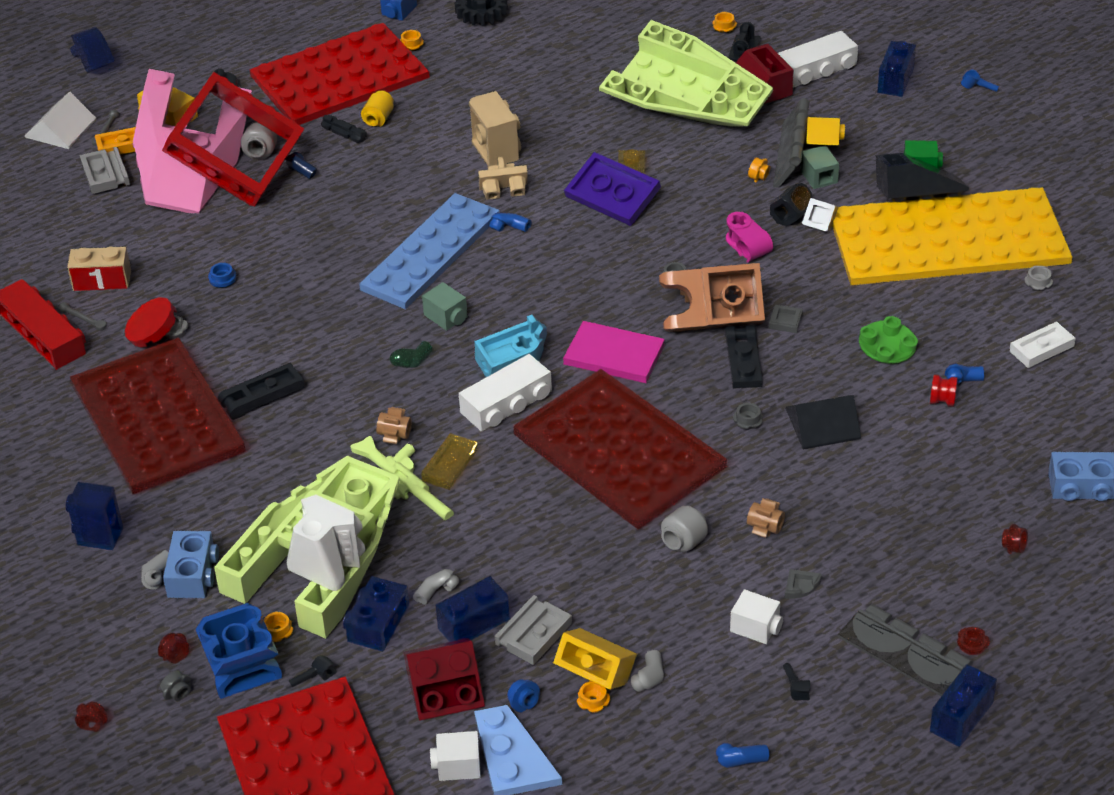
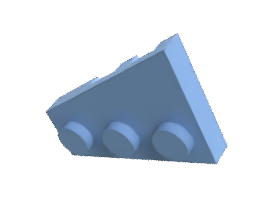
(511, 754)

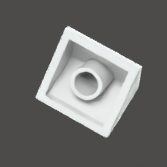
(63, 123)

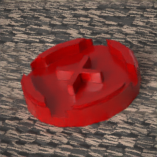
(150, 322)

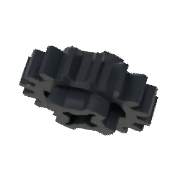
(480, 10)

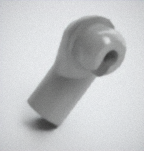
(152, 571)
(432, 583)
(651, 674)

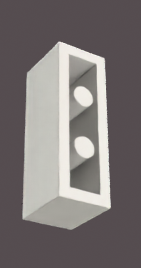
(821, 57)
(505, 392)

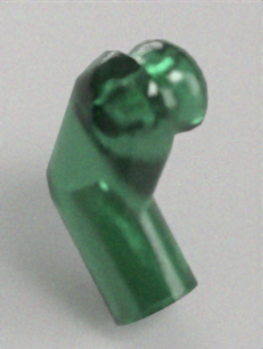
(411, 357)

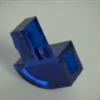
(92, 49)

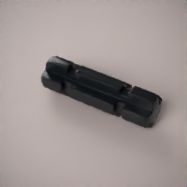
(343, 128)

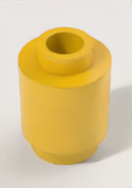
(377, 108)

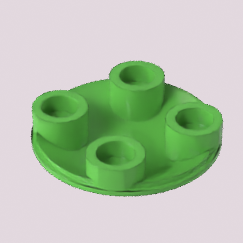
(888, 341)

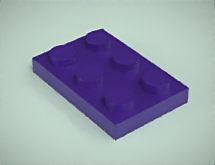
(612, 188)

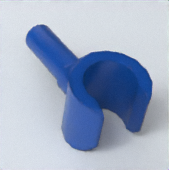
(972, 77)

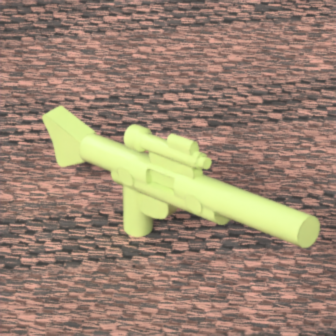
(404, 468)

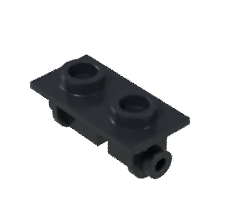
(744, 41)

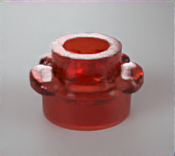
(1015, 539)
(179, 646)
(972, 646)
(90, 712)

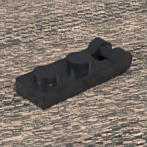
(743, 357)
(260, 390)

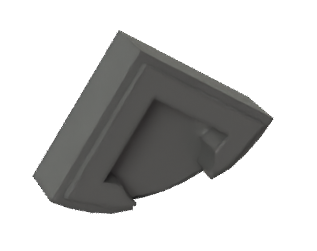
(800, 583)

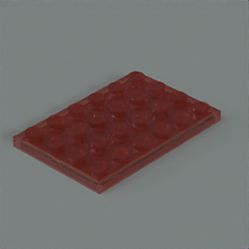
(157, 415)
(620, 448)

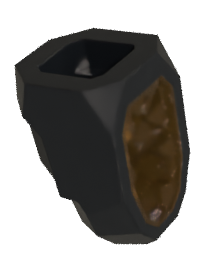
(791, 204)

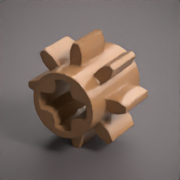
(394, 425)
(765, 518)

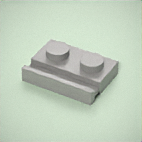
(104, 170)
(533, 629)

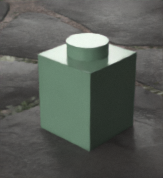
(819, 167)
(445, 306)

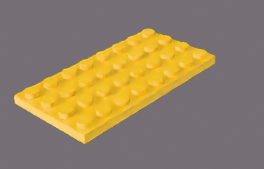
(949, 236)

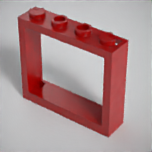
(215, 168)

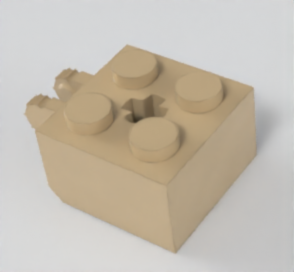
(494, 128)

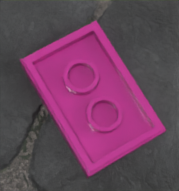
(614, 351)

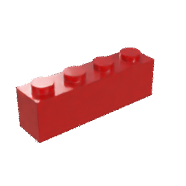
(41, 324)

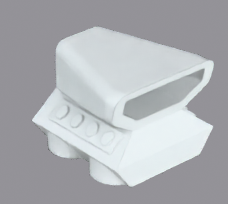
(325, 542)

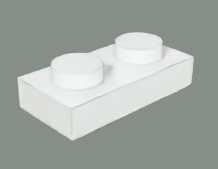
(1042, 344)

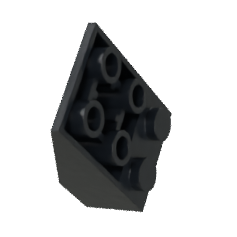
(906, 176)

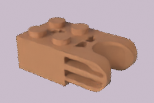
(707, 297)

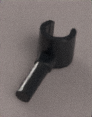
(320, 666)
(798, 688)

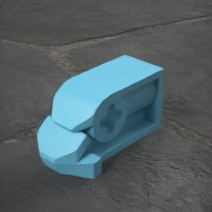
(510, 345)

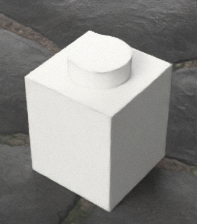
(756, 617)
(456, 756)

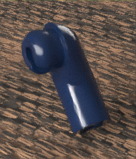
(297, 163)

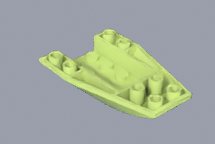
(687, 79)

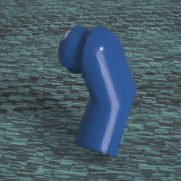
(509, 219)
(965, 373)
(735, 756)

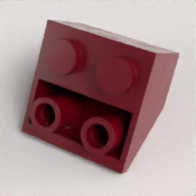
(770, 68)
(444, 678)

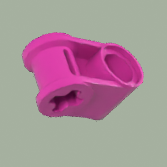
(747, 236)

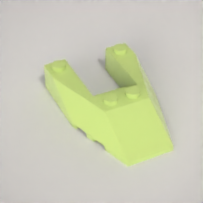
(267, 541)

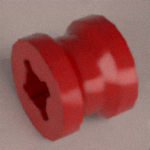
(943, 390)

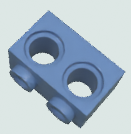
(1082, 475)
(190, 564)

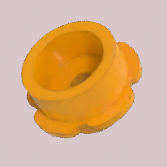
(724, 22)
(412, 39)
(759, 169)
(281, 621)
(590, 690)

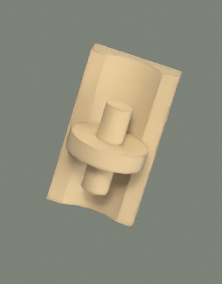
(503, 176)

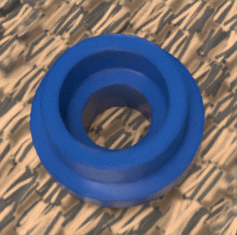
(222, 275)
(523, 695)

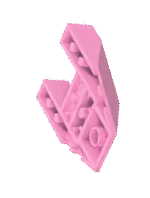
(163, 178)

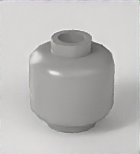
(258, 141)
(684, 529)

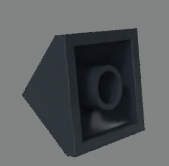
(825, 421)

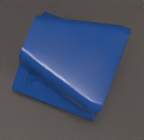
(239, 649)

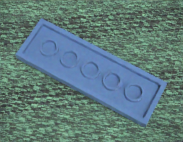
(428, 251)

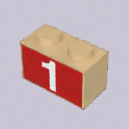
(99, 268)

